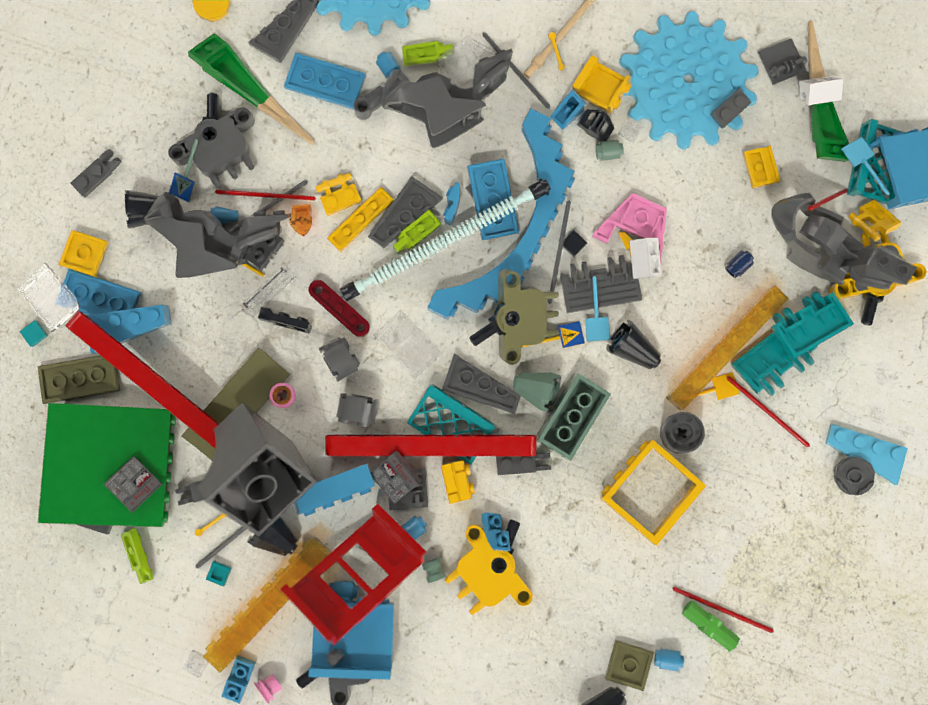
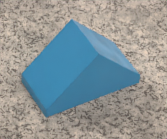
(568, 110)

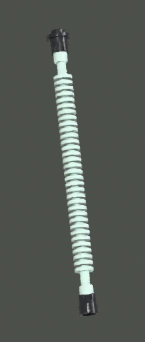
(534, 192)

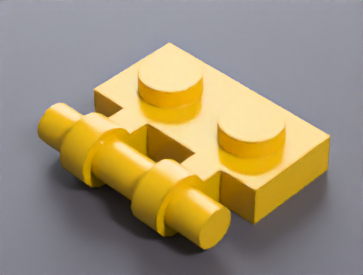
(340, 199)
(878, 216)

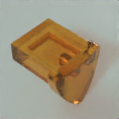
(301, 218)

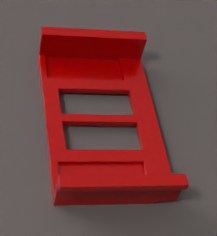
(387, 545)

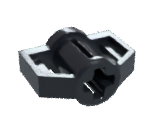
(596, 124)

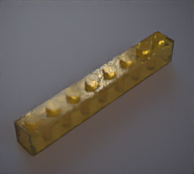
(727, 348)
(264, 607)

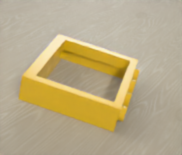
(674, 515)

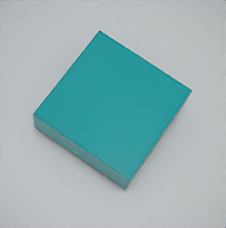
(33, 333)
(218, 573)

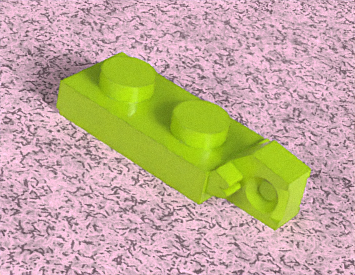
(423, 52)
(417, 231)
(136, 555)

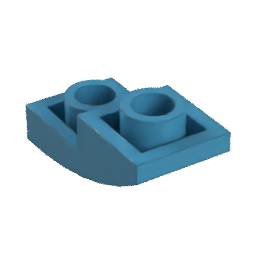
(453, 199)
(494, 532)
(238, 679)

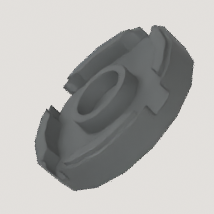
(854, 475)

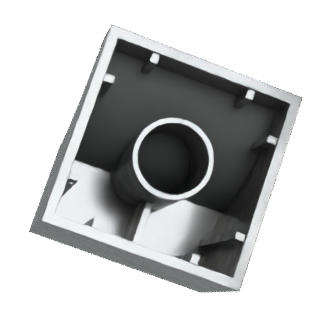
(254, 471)

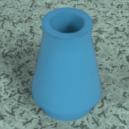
(225, 215)

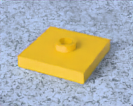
(83, 253)

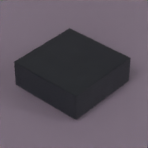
(574, 243)

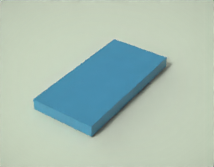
(324, 80)
(491, 186)
(99, 295)

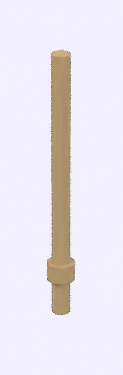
(538, 61)

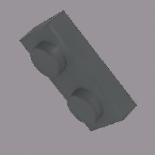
(730, 108)

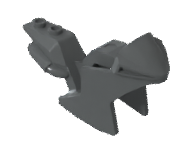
(441, 105)
(202, 241)
(867, 265)

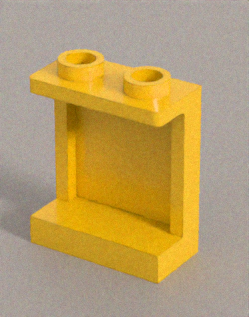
(601, 85)

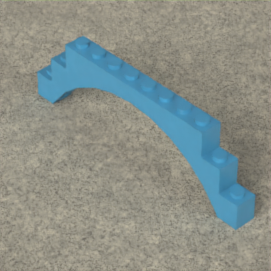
(545, 154)

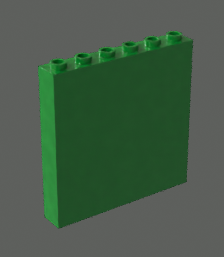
(91, 445)

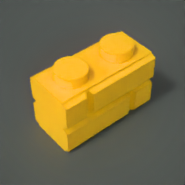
(457, 482)

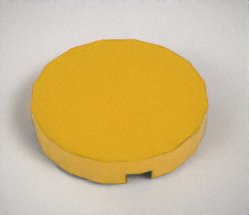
(211, 9)

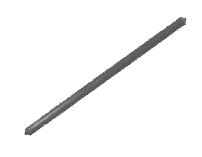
(518, 73)
(270, 205)
(559, 250)
(220, 547)

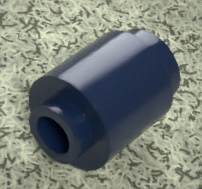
(739, 264)

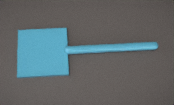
(860, 152)
(597, 327)

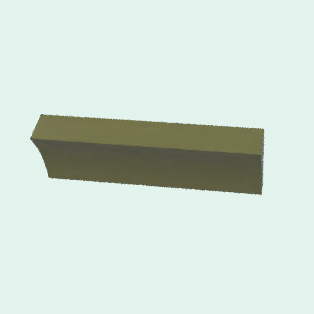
(248, 386)

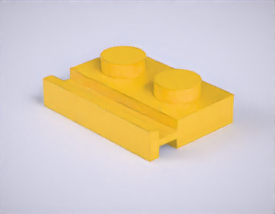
(761, 167)

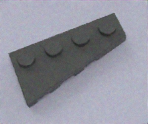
(282, 32)
(406, 208)
(471, 383)

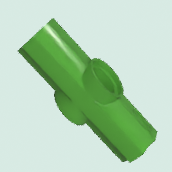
(710, 626)

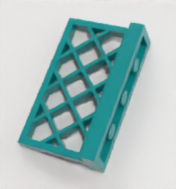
(860, 173)
(454, 406)

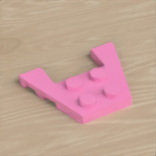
(636, 217)

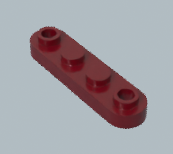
(339, 308)

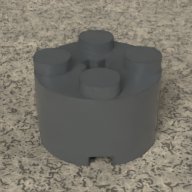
(339, 358)
(357, 409)

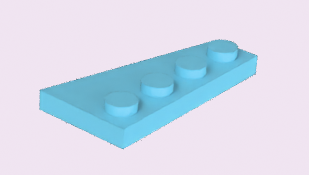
(884, 456)

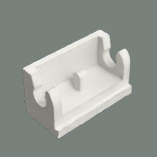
(821, 90)
(645, 258)

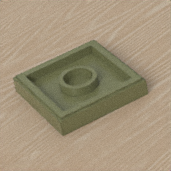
(629, 665)

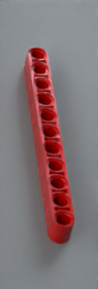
(143, 376)
(431, 444)

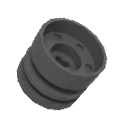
(693, 434)

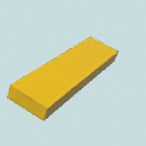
(360, 219)

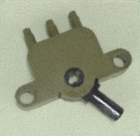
(527, 317)

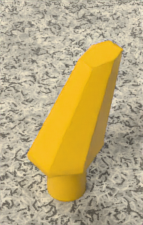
(626, 240)

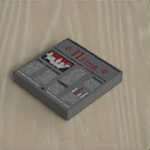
(395, 477)
(133, 484)

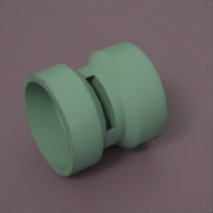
(433, 570)

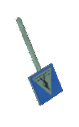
(181, 185)

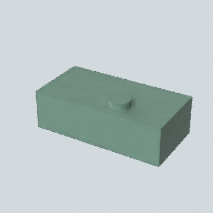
(572, 416)

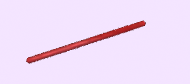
(267, 195)
(827, 199)
(766, 410)
(722, 609)

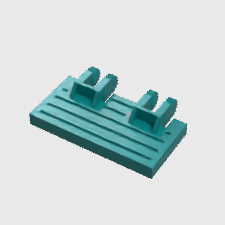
(814, 324)
(763, 360)

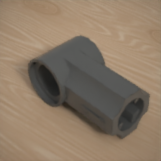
(371, 101)

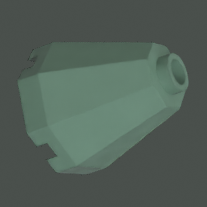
(538, 388)

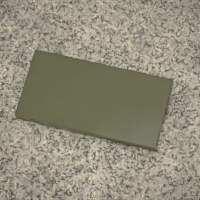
(77, 379)

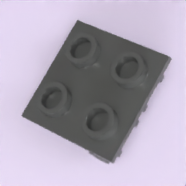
(782, 61)
(261, 252)
(416, 497)

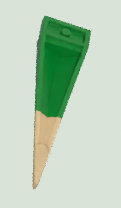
(225, 66)
(826, 126)

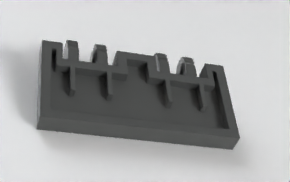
(611, 290)

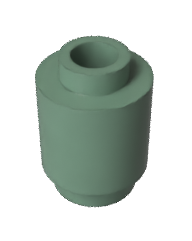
(609, 150)

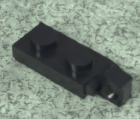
(284, 320)

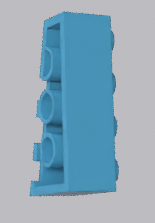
(132, 323)
(335, 488)

